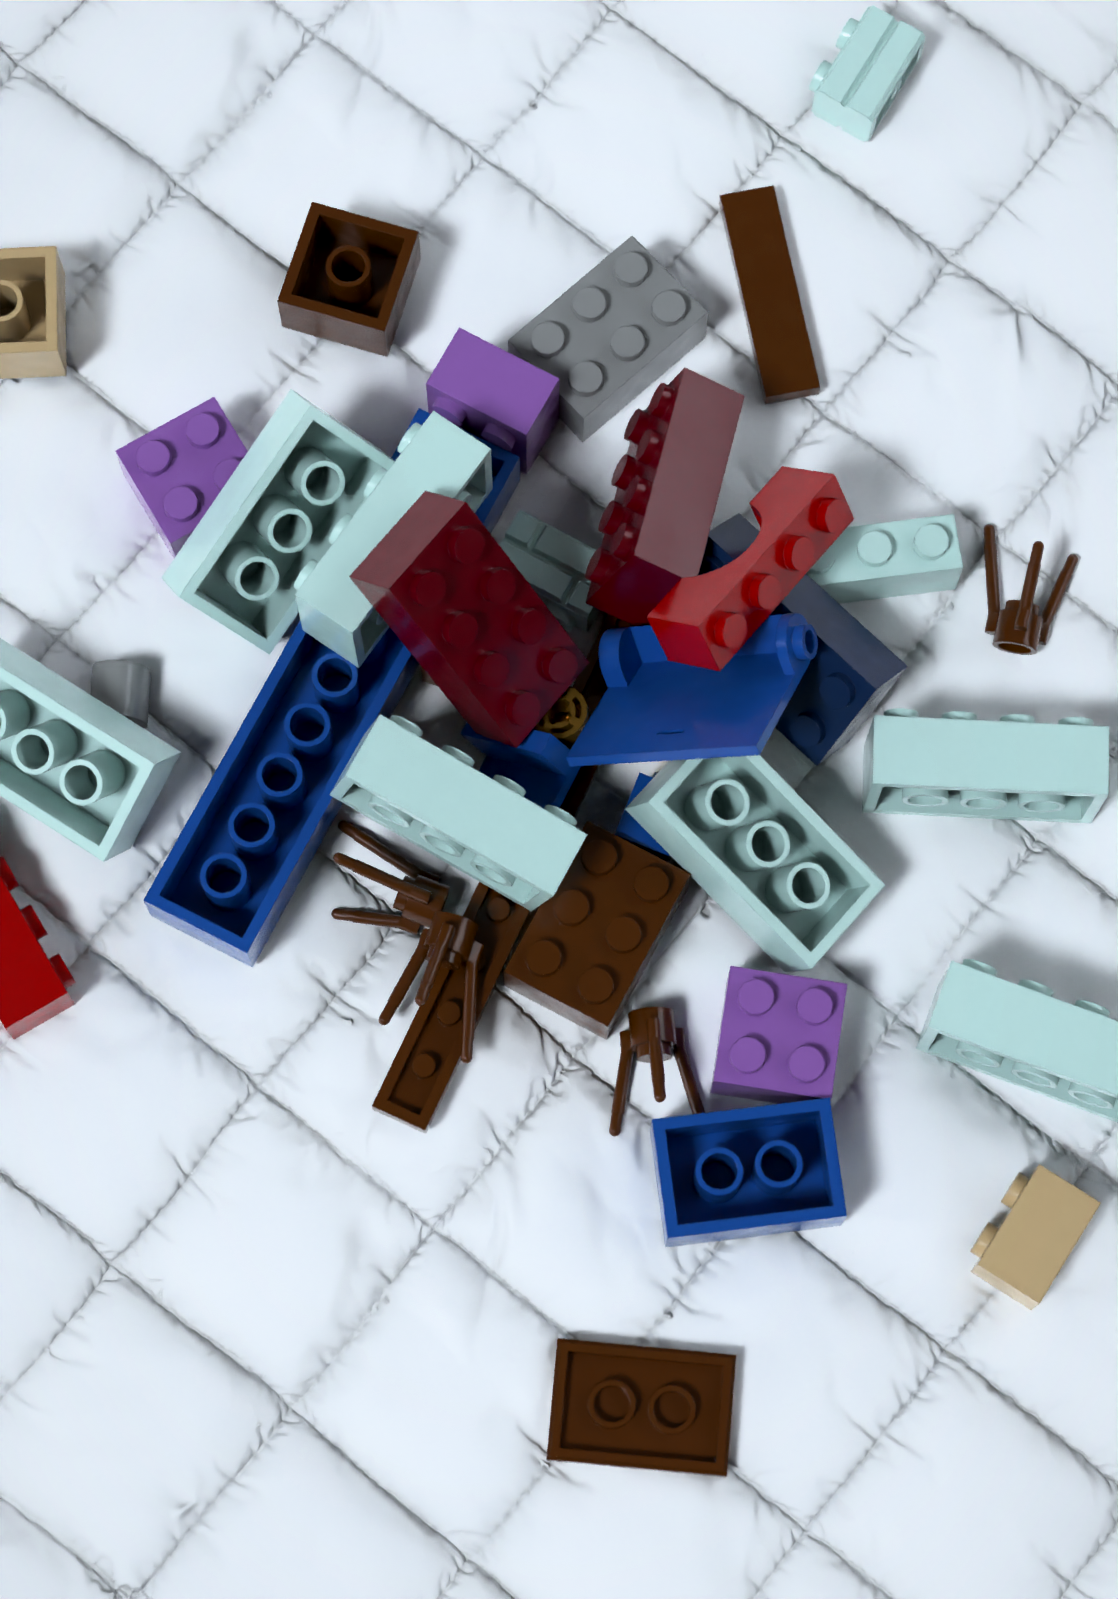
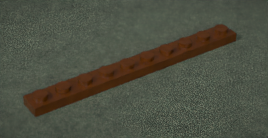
(433, 1041)

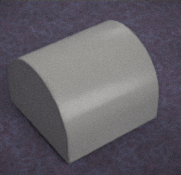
(123, 688)

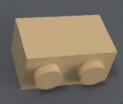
(1034, 1236)

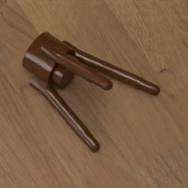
(1019, 626)
(417, 895)
(445, 946)
(653, 1038)

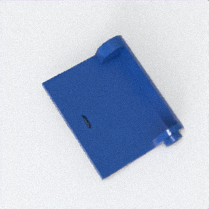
(689, 711)

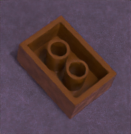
(597, 931)

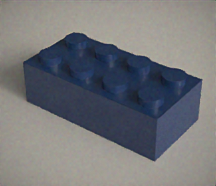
(850, 663)

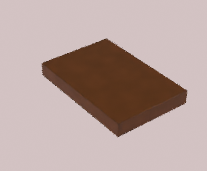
(641, 1407)

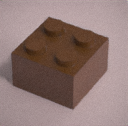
(349, 279)

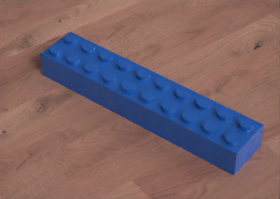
(274, 785)

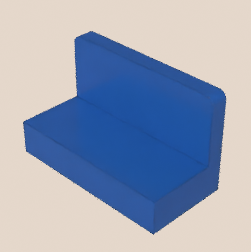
(535, 765)

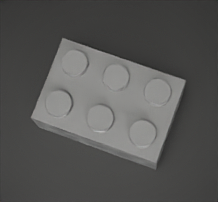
(611, 335)

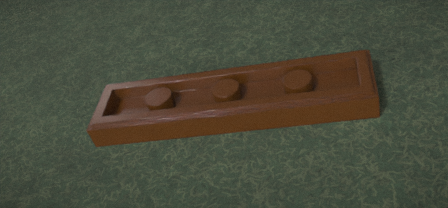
(769, 295)

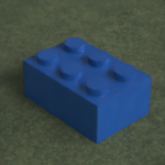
(747, 1172)

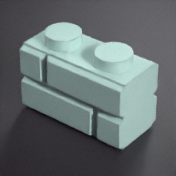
(866, 73)
(553, 568)

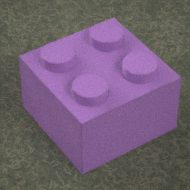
(495, 396)
(182, 469)
(778, 1037)

